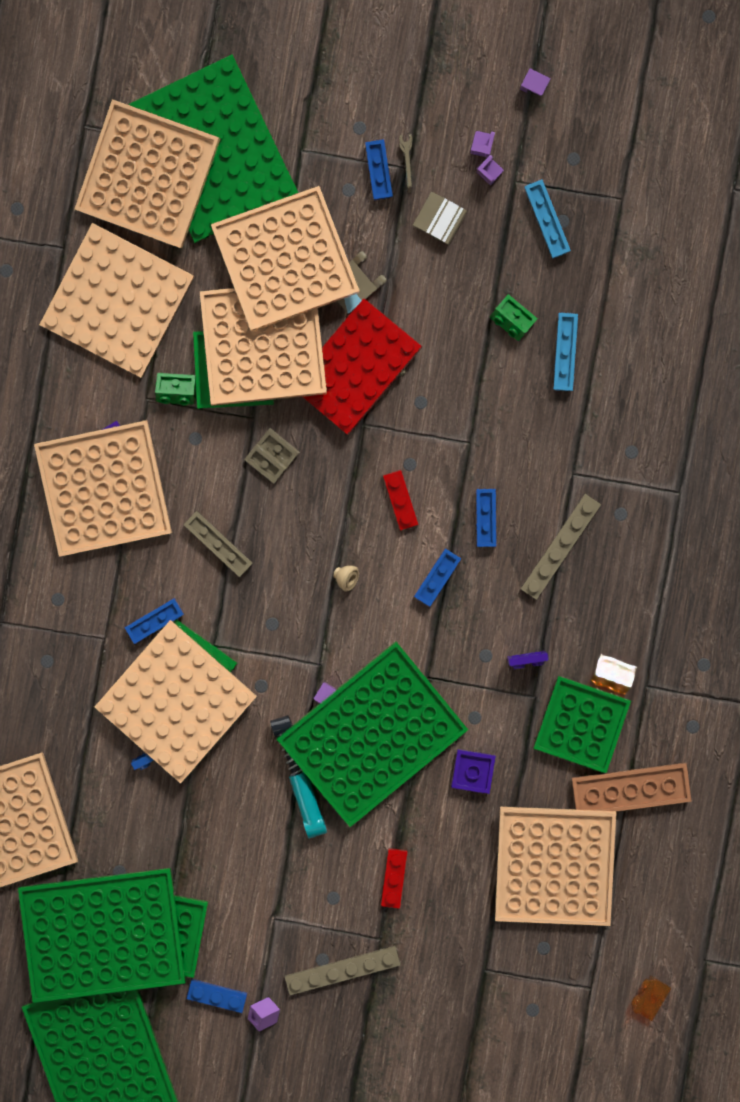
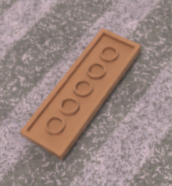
(632, 788)

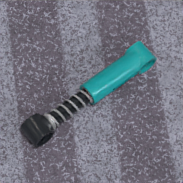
(301, 786)

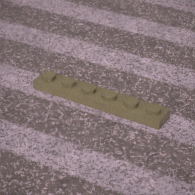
(560, 546)
(342, 970)

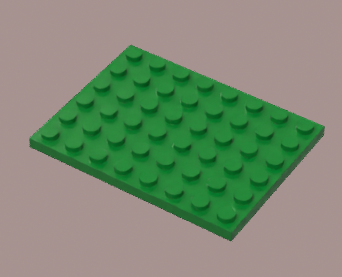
(246, 164)
(372, 734)
(101, 935)
(99, 1049)

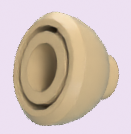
(346, 577)

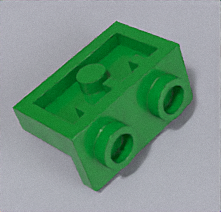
(513, 317)
(175, 389)

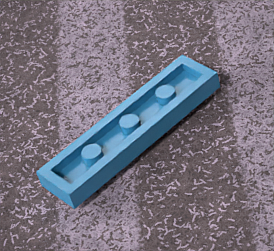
(547, 219)
(565, 351)

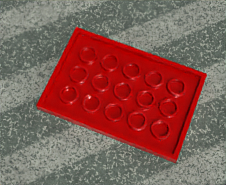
(361, 365)

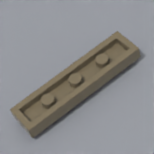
(218, 543)

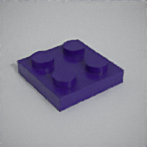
(535, 658)
(473, 771)

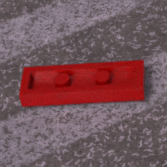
(400, 500)
(394, 878)

